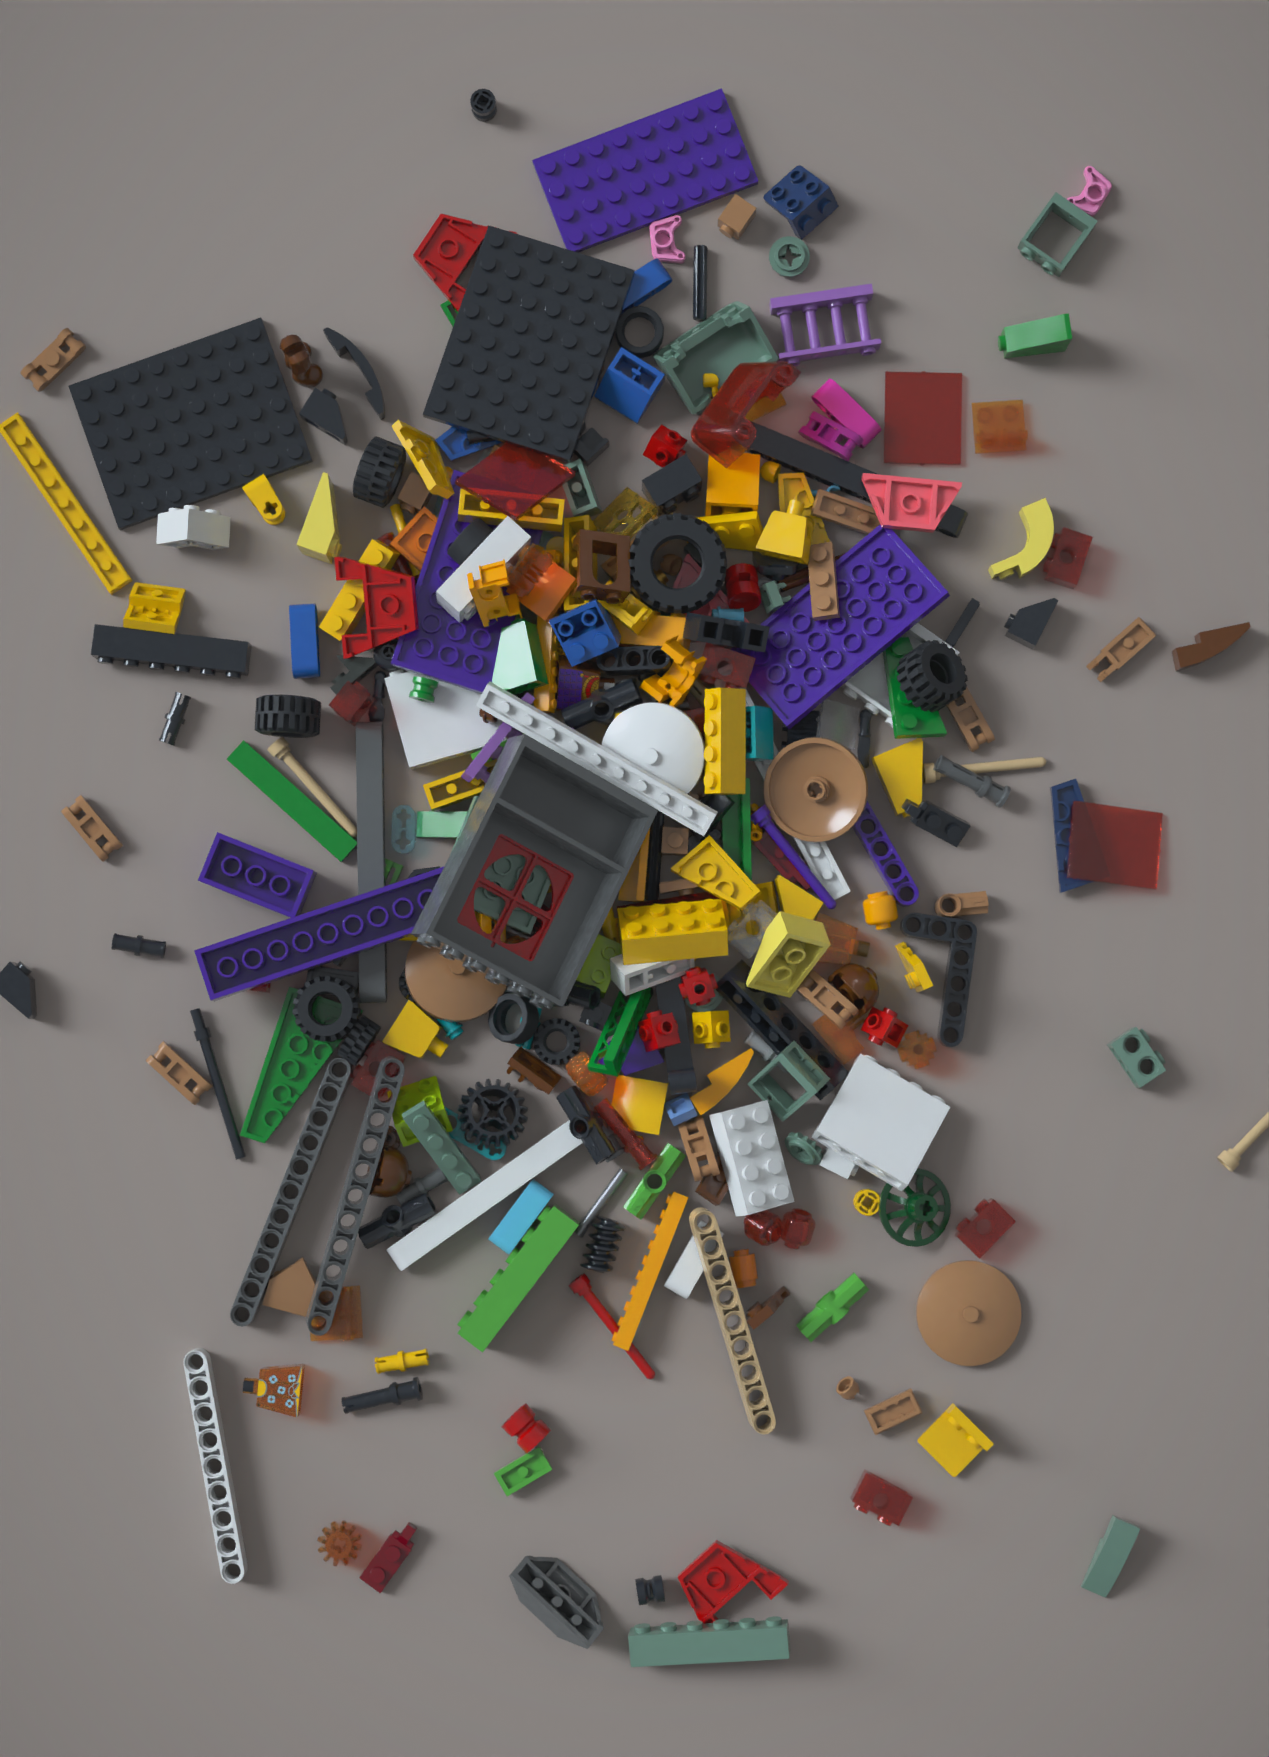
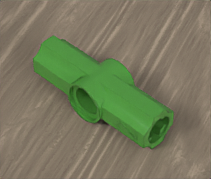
(643, 1195)
(832, 1307)

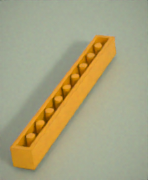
(545, 694)
(650, 1271)

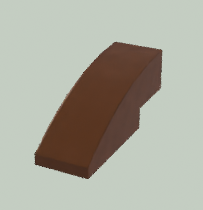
(1207, 645)

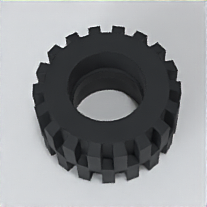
(379, 472)
(932, 676)
(287, 716)
(304, 1002)

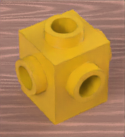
(711, 1028)

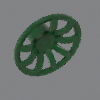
(918, 1209)

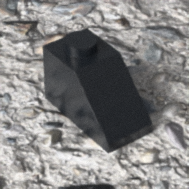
(325, 414)
(1029, 622)
(19, 988)

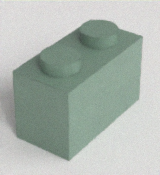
(581, 491)

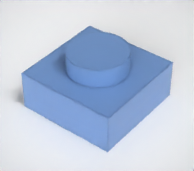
(680, 1109)

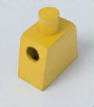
(787, 535)
(415, 1033)

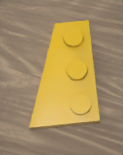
(426, 458)
(795, 487)
(737, 529)
(717, 873)
(917, 974)

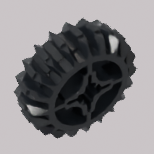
(500, 1122)

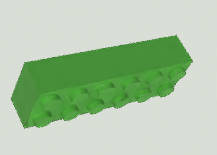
(518, 1278)

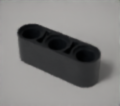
(623, 656)

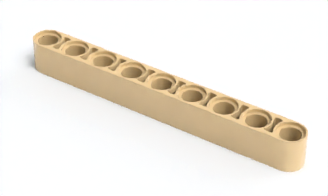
(738, 1332)

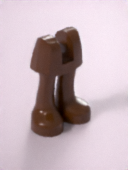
(299, 360)

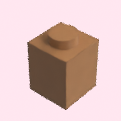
(736, 217)
(414, 494)
(675, 841)

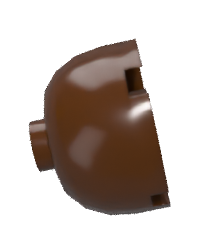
(857, 985)
(390, 1174)

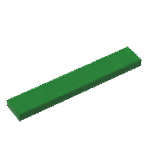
(292, 801)

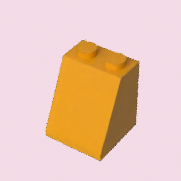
(734, 487)

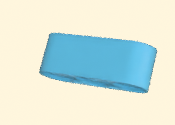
(520, 1216)

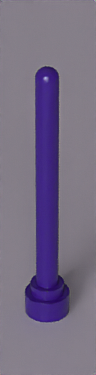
(763, 819)

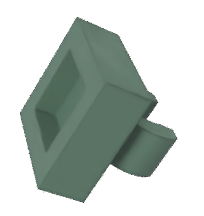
(771, 597)

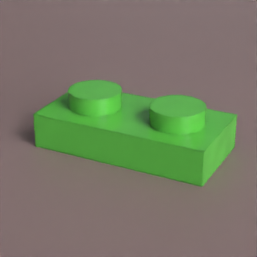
(523, 1471)

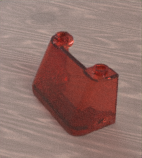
(722, 426)

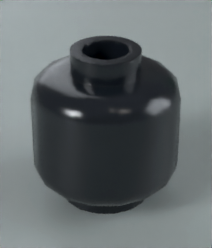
(383, 650)

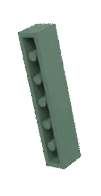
(709, 1642)

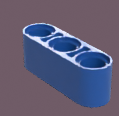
(646, 283)
(304, 641)

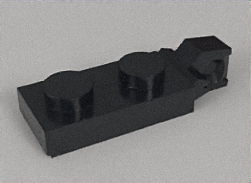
(937, 821)

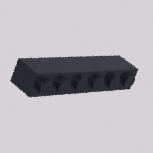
(171, 650)

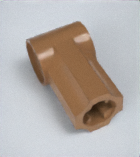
(964, 904)

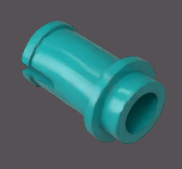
(452, 1029)

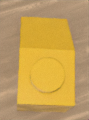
(796, 900)

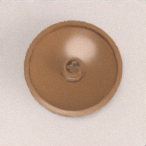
(815, 789)
(446, 987)
(968, 1313)

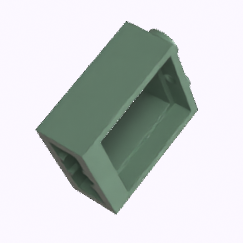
(1070, 214)
(801, 1068)

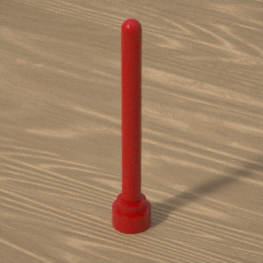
(582, 1287)

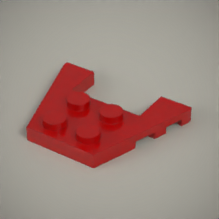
(448, 252)
(388, 604)
(720, 1575)

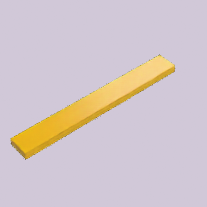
(64, 503)

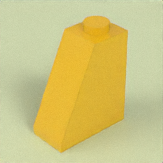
(901, 774)

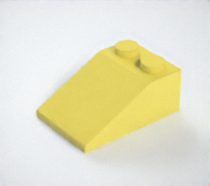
(321, 531)
(787, 954)

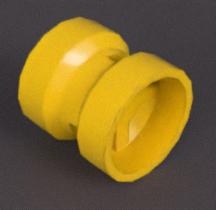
(863, 1200)

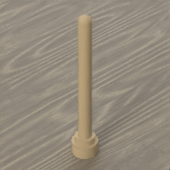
(282, 751)
(931, 775)
(1231, 1157)

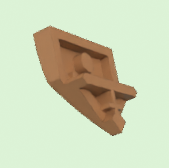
(291, 1289)

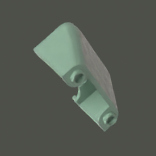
(715, 348)

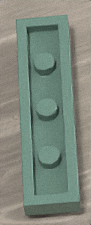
(441, 1147)

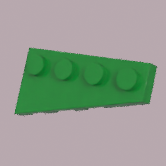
(906, 718)

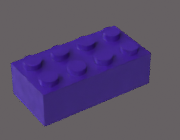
(257, 876)

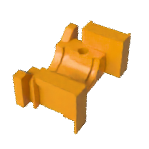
(489, 595)
(680, 676)

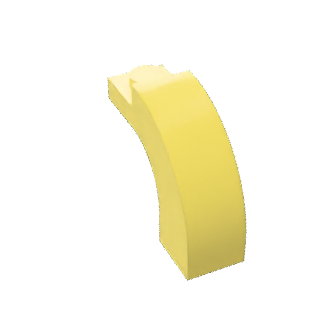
(1040, 530)

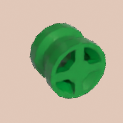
(423, 689)

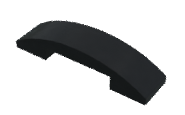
(342, 346)

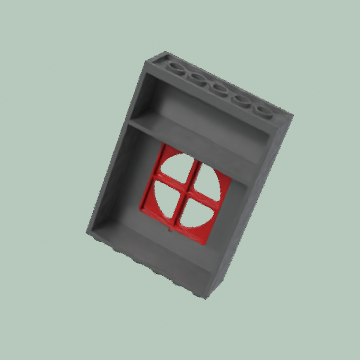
(554, 818)

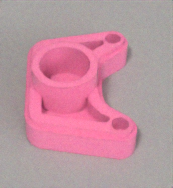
(1094, 193)
(663, 241)

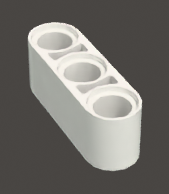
(688, 1267)

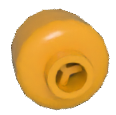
(880, 910)

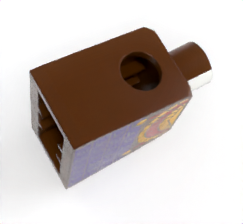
(578, 682)

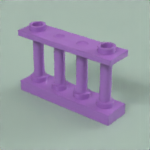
(833, 300)
(492, 749)

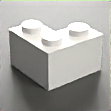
(193, 528)

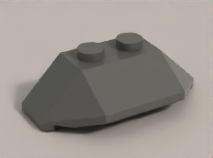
(558, 1599)

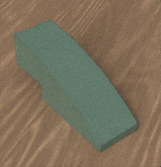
(1110, 1556)

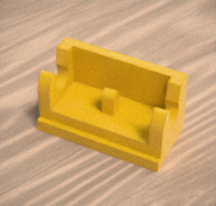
(630, 613)

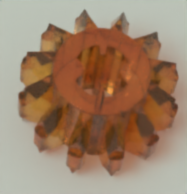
(586, 1080)
(336, 1551)

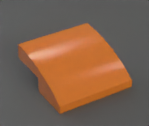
(548, 592)

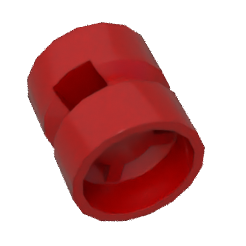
(742, 587)
(526, 1428)

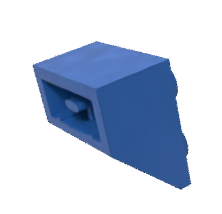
(629, 385)
(586, 632)

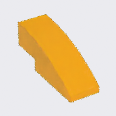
(722, 1081)

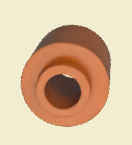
(743, 1268)

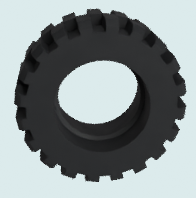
(711, 552)

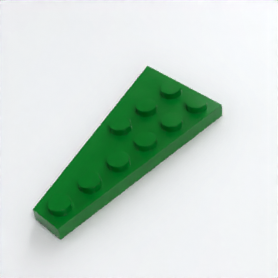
(288, 1067)

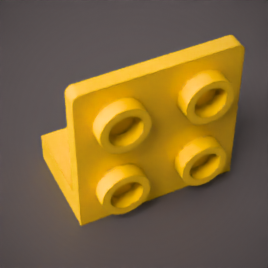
(954, 1440)

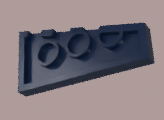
(1062, 803)

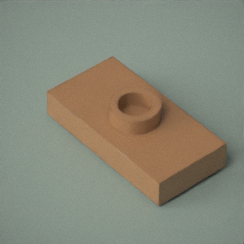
(682, 886)
(893, 1411)

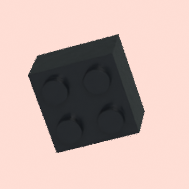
(672, 485)

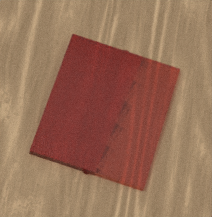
(922, 418)
(514, 479)
(1114, 845)

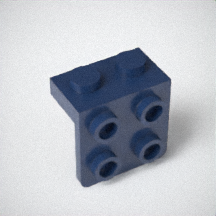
(802, 200)

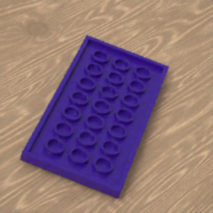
(645, 171)
(880, 598)
(442, 646)

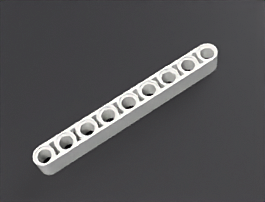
(483, 1196)
(211, 1477)

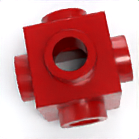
(665, 446)
(694, 977)
(880, 1023)
(658, 1031)

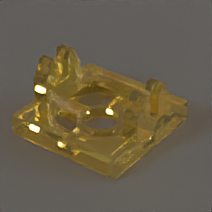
(619, 505)

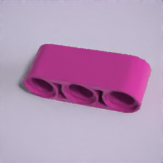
(846, 411)

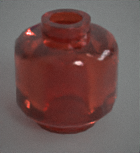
(763, 1227)
(797, 1228)

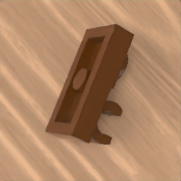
(536, 1071)
(714, 1187)

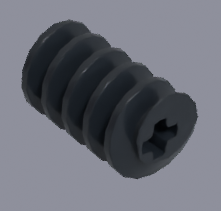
(603, 1245)

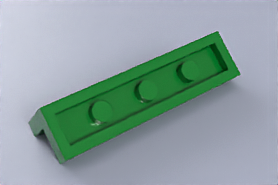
(737, 831)
(622, 1033)

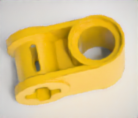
(264, 497)

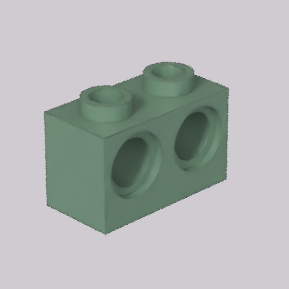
(1131, 1061)

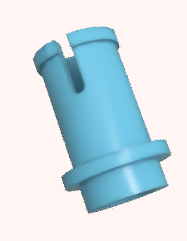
(732, 614)

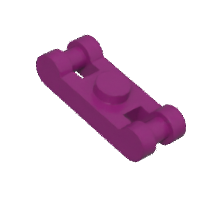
(830, 435)

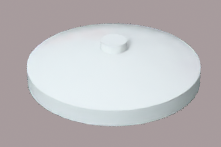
(660, 742)

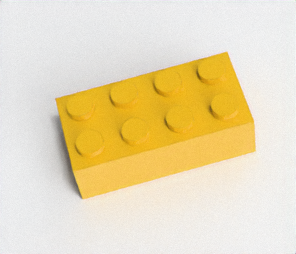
(672, 931)

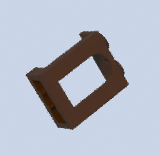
(603, 543)

